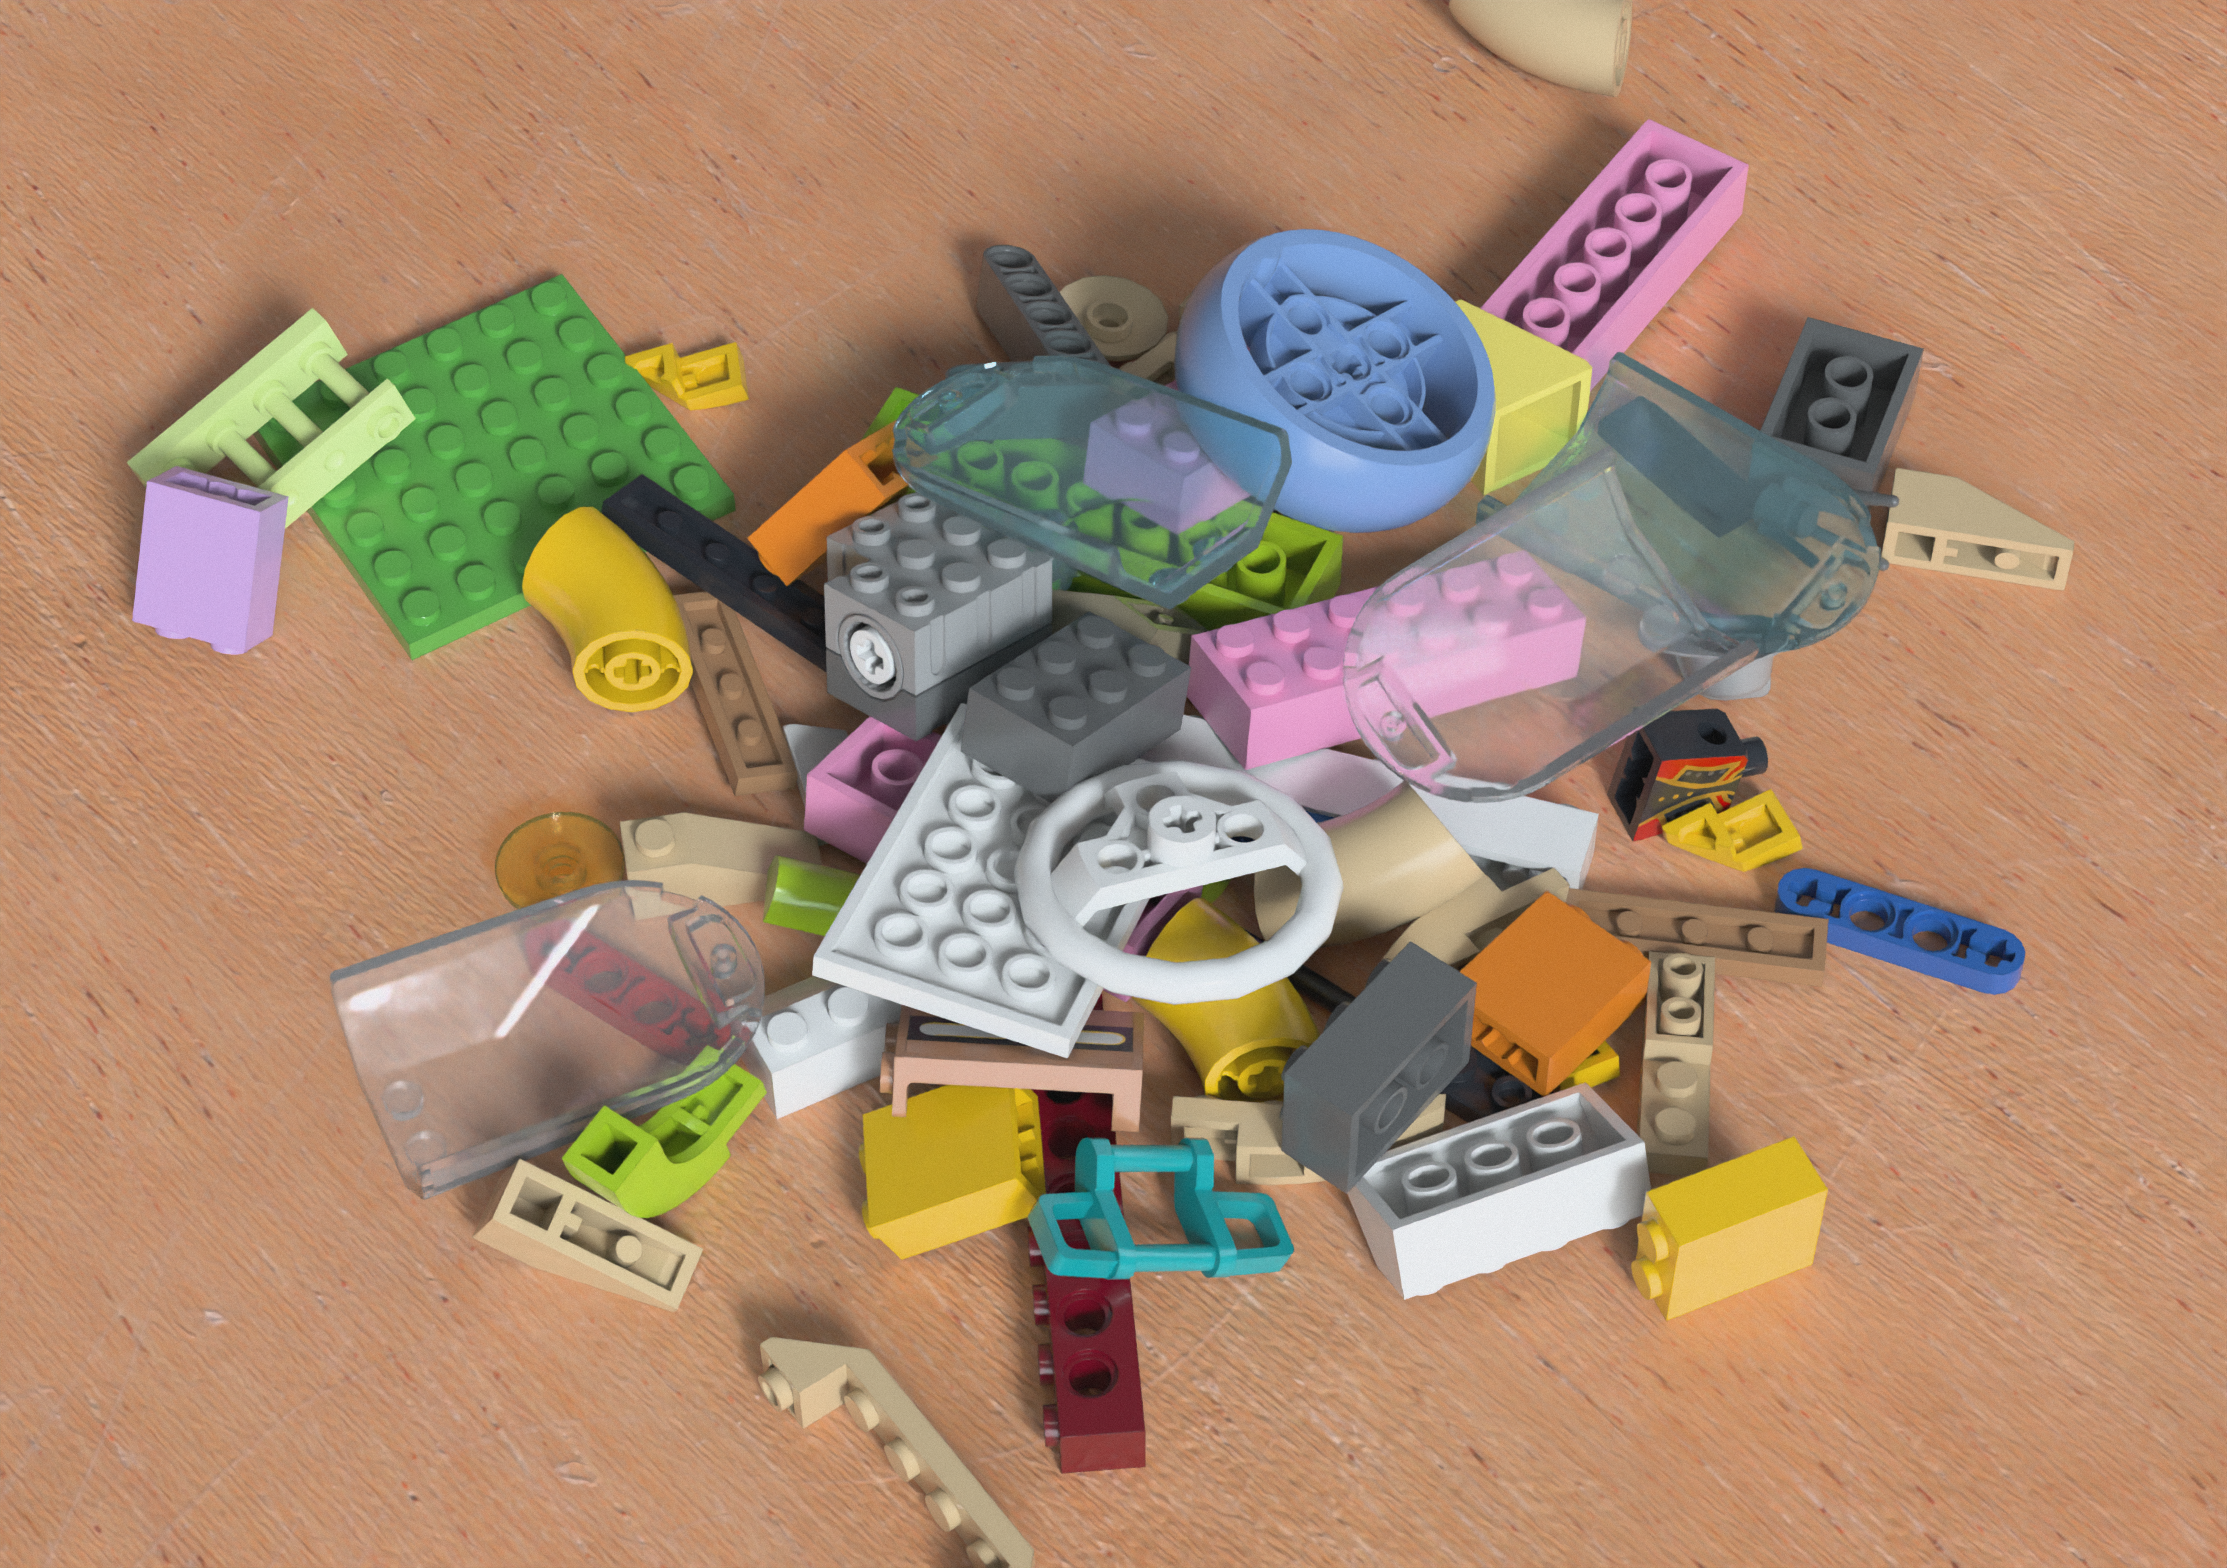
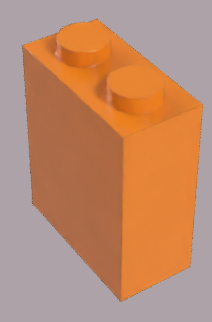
(847, 489)
(1552, 992)

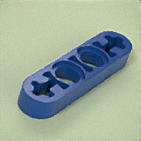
(1902, 921)

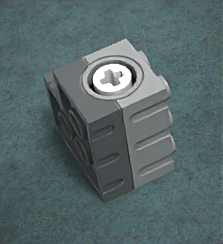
(926, 611)

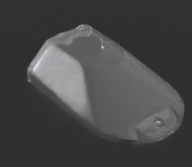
(1528, 645)
(541, 1018)

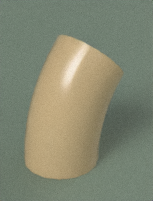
(1558, 40)
(1392, 866)

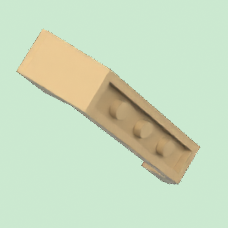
(821, 1377)

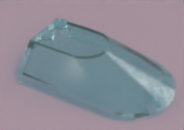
(1097, 470)
(1737, 517)

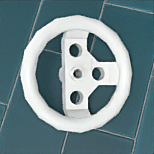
(1167, 851)

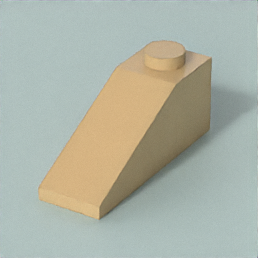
(1967, 532)
(710, 854)
(585, 1238)

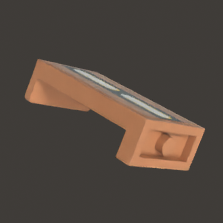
(950, 1053)

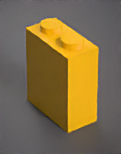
(951, 1166)
(1729, 1228)

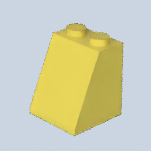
(1538, 399)

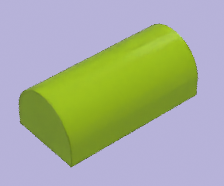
(805, 894)

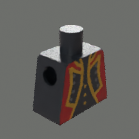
(1679, 767)

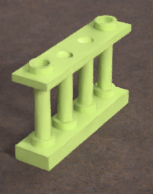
(266, 391)

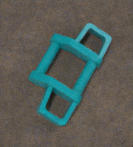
(1196, 1205)

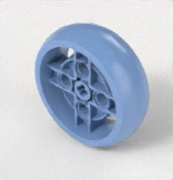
(1357, 365)

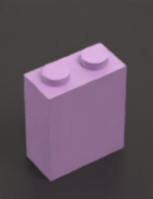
(209, 560)

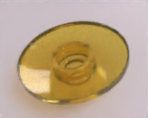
(557, 847)

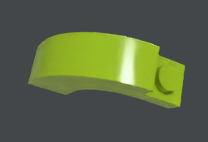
(668, 1156)

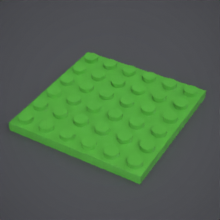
(510, 431)

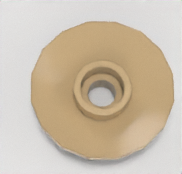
(1117, 315)

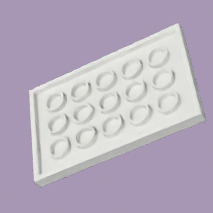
(943, 916)

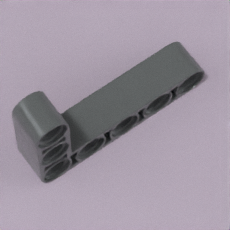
(1026, 312)

